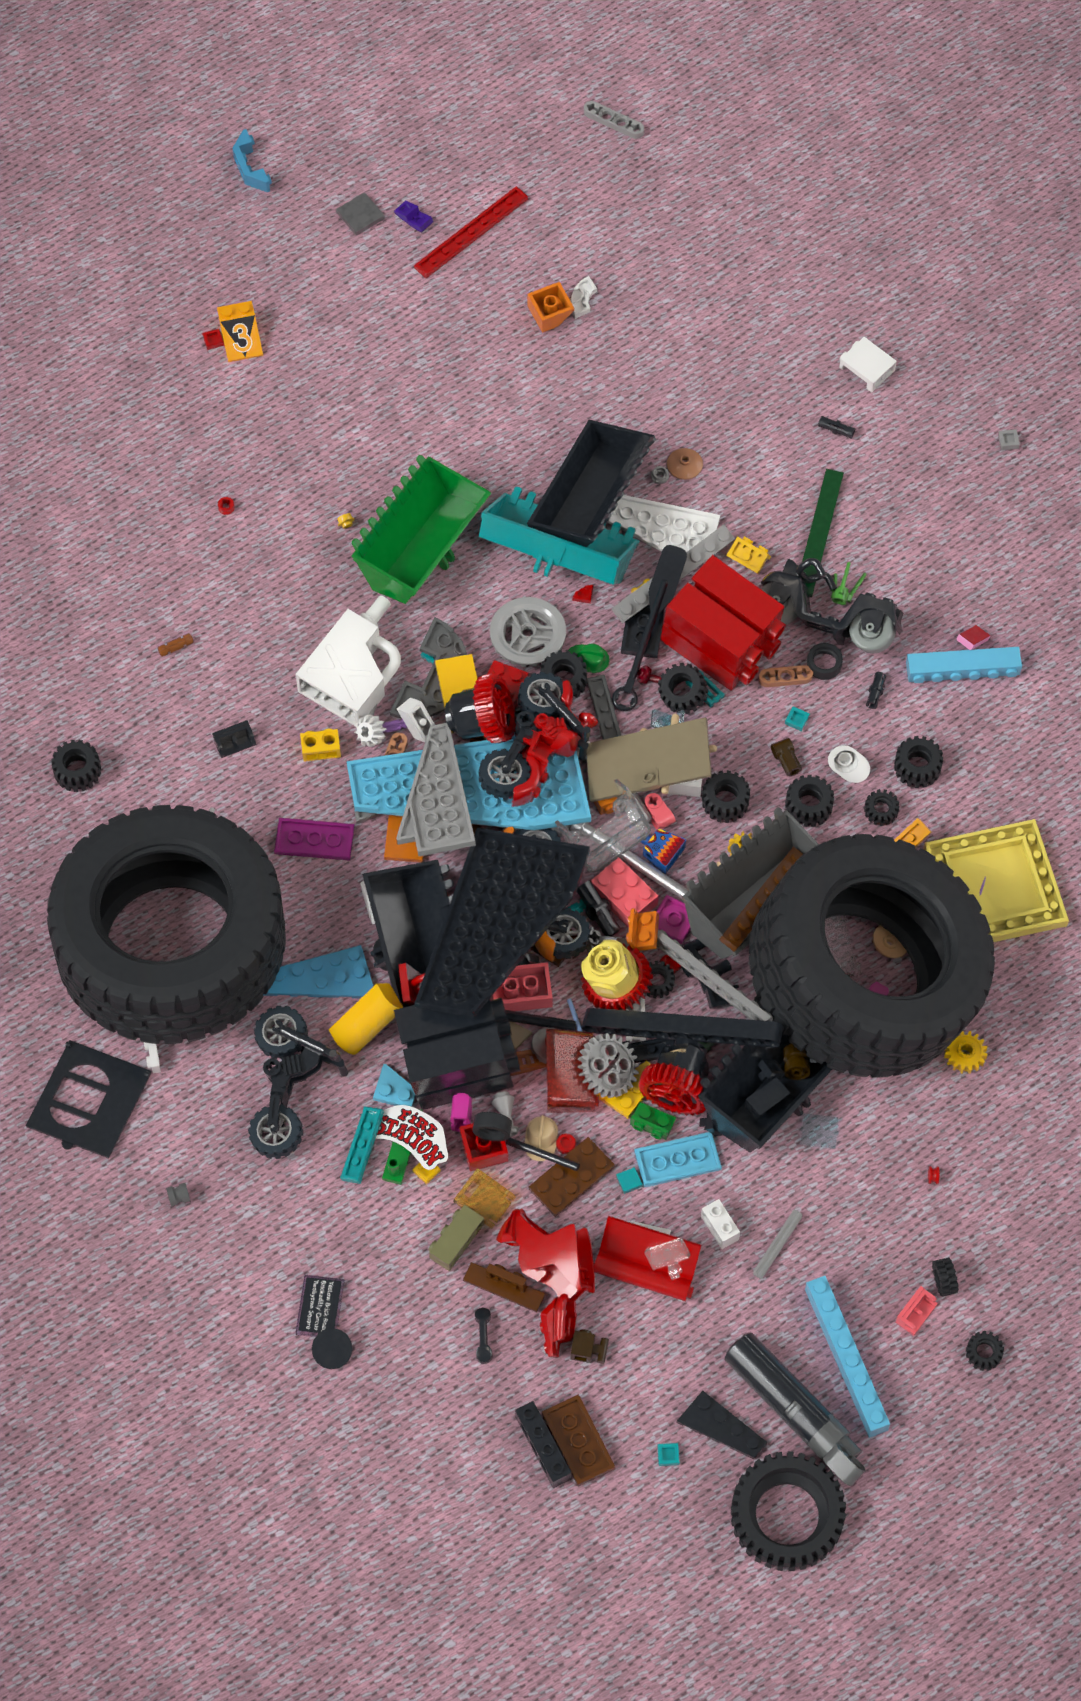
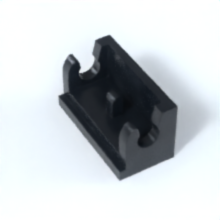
(234, 739)
(766, 1098)

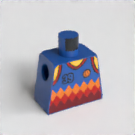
(663, 849)

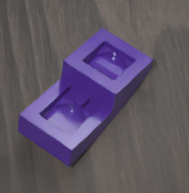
(411, 215)

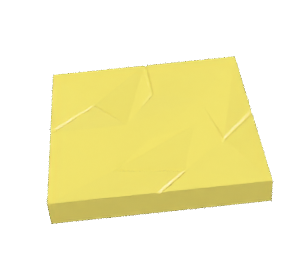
(1019, 883)

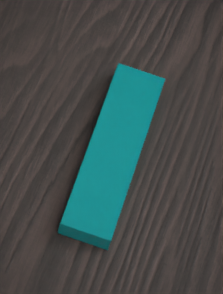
(362, 1145)

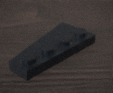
(720, 1425)

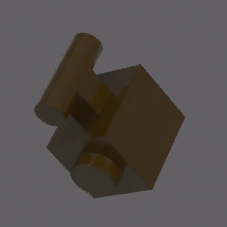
(584, 1347)

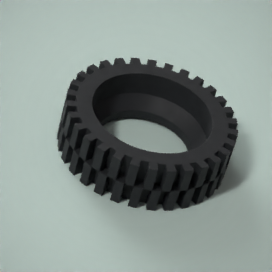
(795, 1472)

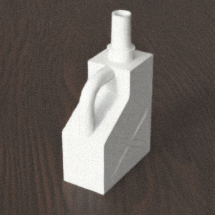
(342, 668)

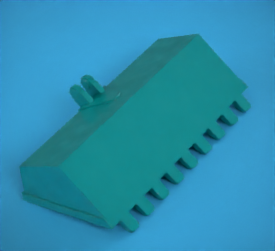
(603, 559)

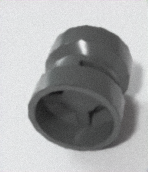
(178, 1194)

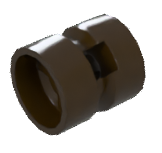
(796, 1063)

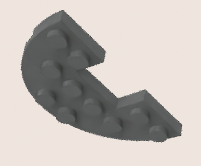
(442, 644)

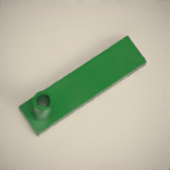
(396, 1163)

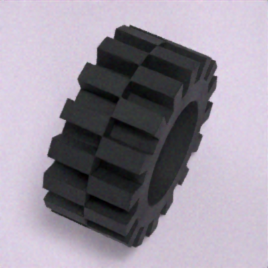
(879, 817)
(669, 977)
(945, 1276)
(993, 1342)

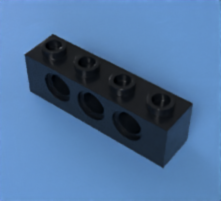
(543, 1444)

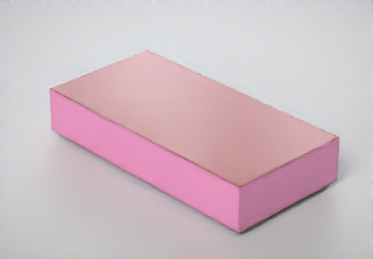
(973, 637)

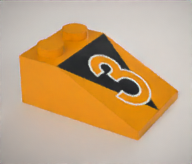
(239, 331)

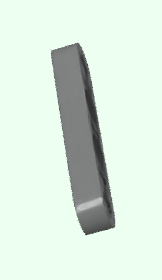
(615, 117)

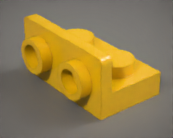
(748, 555)

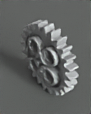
(620, 1078)

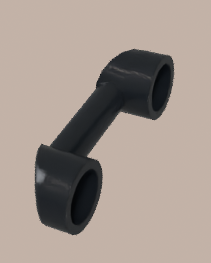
(483, 1352)

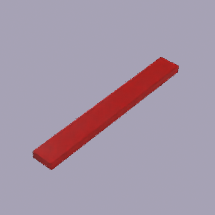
(470, 232)

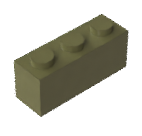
(456, 1237)

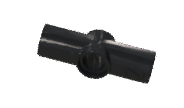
(598, 909)

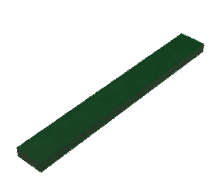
(822, 521)

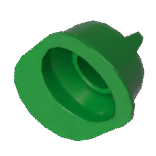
(593, 655)

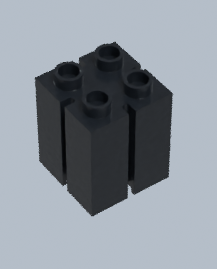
(457, 1052)

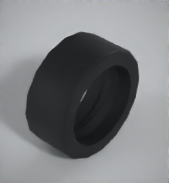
(825, 648)
(492, 1126)

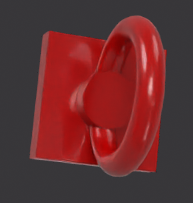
(410, 983)

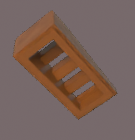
(528, 1067)

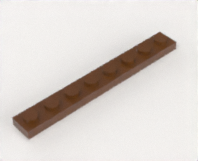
(743, 923)

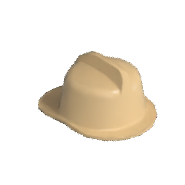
(541, 1133)

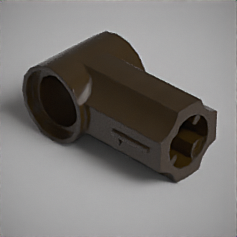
(785, 753)

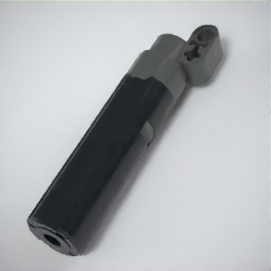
(796, 1406)

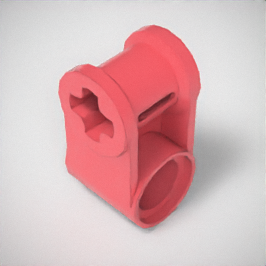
(660, 813)

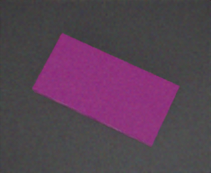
(314, 839)

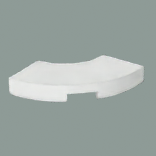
(581, 297)

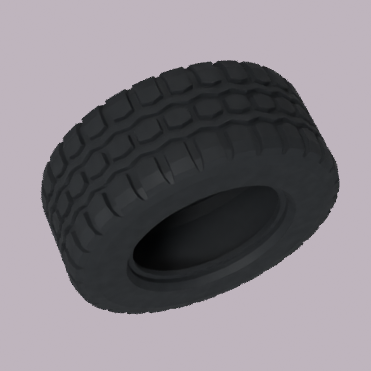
(153, 853)
(916, 904)

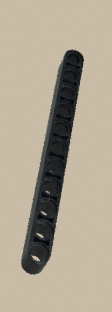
(683, 1026)

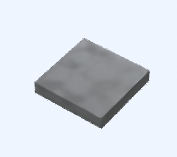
(360, 214)

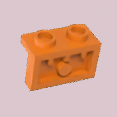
(643, 930)

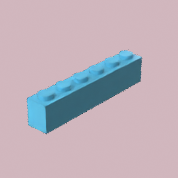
(963, 664)

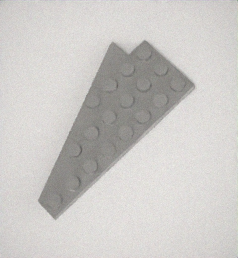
(437, 804)

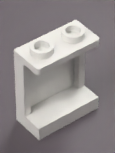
(868, 363)

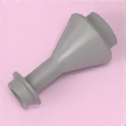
(503, 1103)

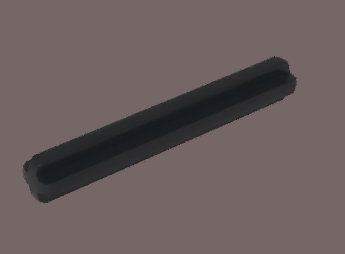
(543, 1021)

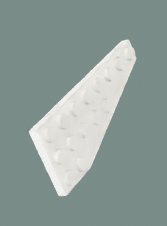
(664, 523)

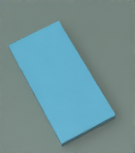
(677, 1159)

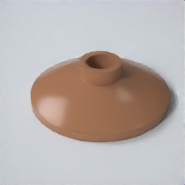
(681, 469)

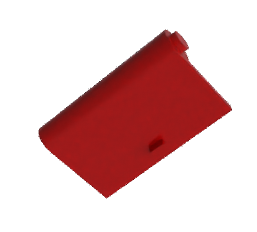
(624, 1259)

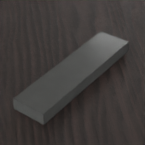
(603, 707)

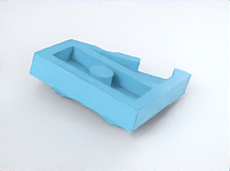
(393, 1089)

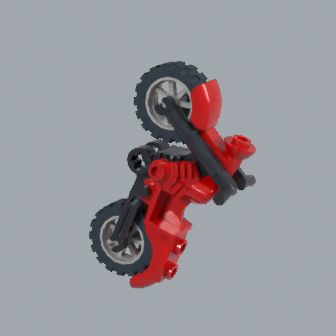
(549, 731)

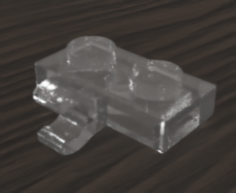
(668, 1255)

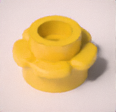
(345, 520)

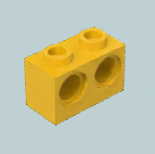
(320, 749)

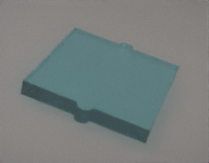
(819, 1131)

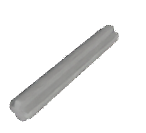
(777, 1244)

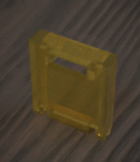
(487, 1200)

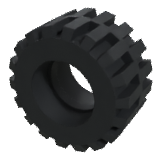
(567, 662)
(674, 677)
(918, 748)
(76, 752)
(814, 787)
(721, 809)

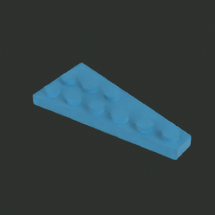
(328, 975)

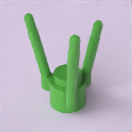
(841, 594)

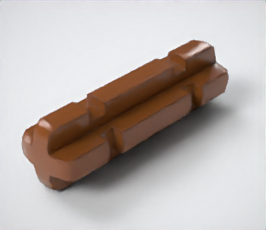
(175, 644)

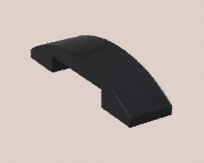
(647, 1050)

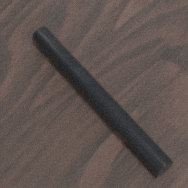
(543, 1154)

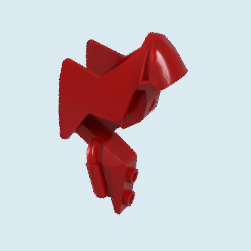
(561, 1262)

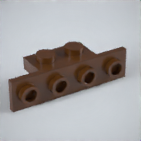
(504, 1284)

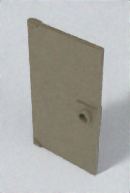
(649, 759)

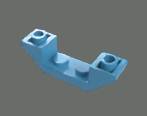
(255, 179)

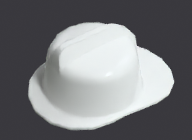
(849, 764)

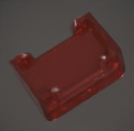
(564, 1086)

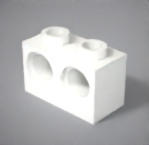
(720, 1224)

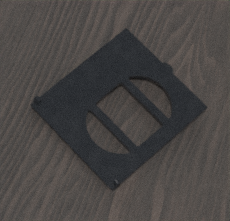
(107, 1125)

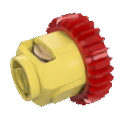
(615, 976)

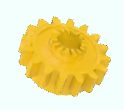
(969, 1061)

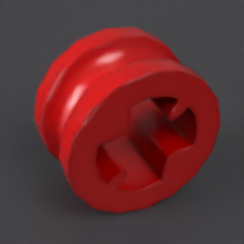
(226, 511)
(933, 1174)

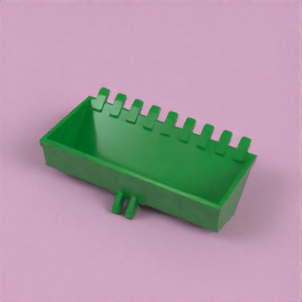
(417, 529)

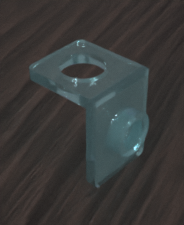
(661, 719)

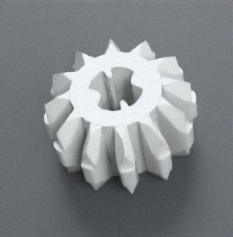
(370, 730)

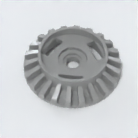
(518, 615)

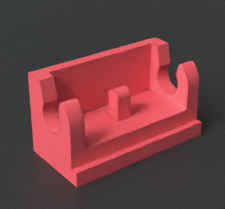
(916, 1310)

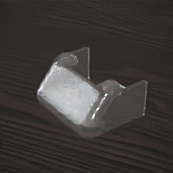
(615, 835)

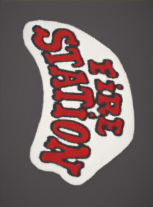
(416, 1133)

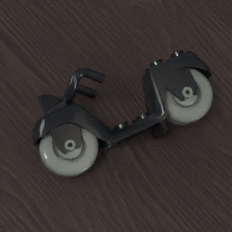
(868, 621)

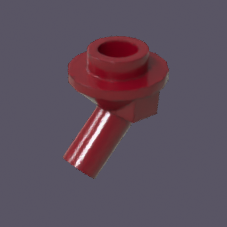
(644, 675)

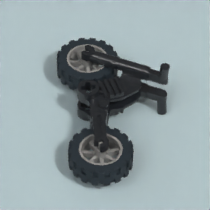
(284, 1075)

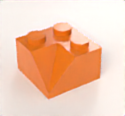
(549, 306)

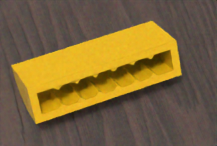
(366, 1018)

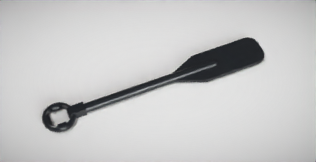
(660, 595)

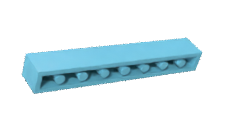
(847, 1356)

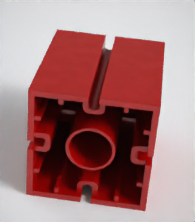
(723, 624)

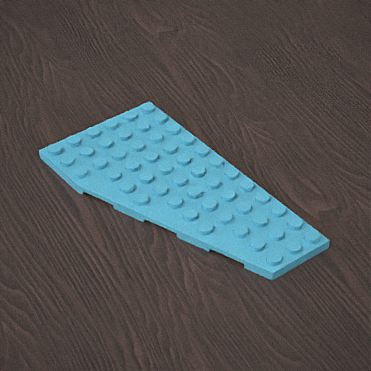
(385, 783)

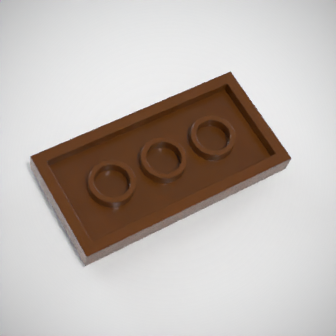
(562, 1185)
(578, 1440)

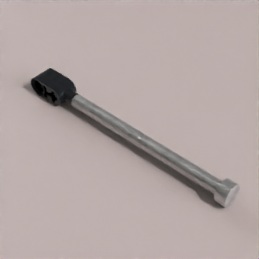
(641, 865)

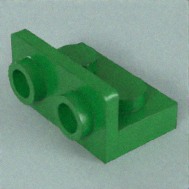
(652, 1121)

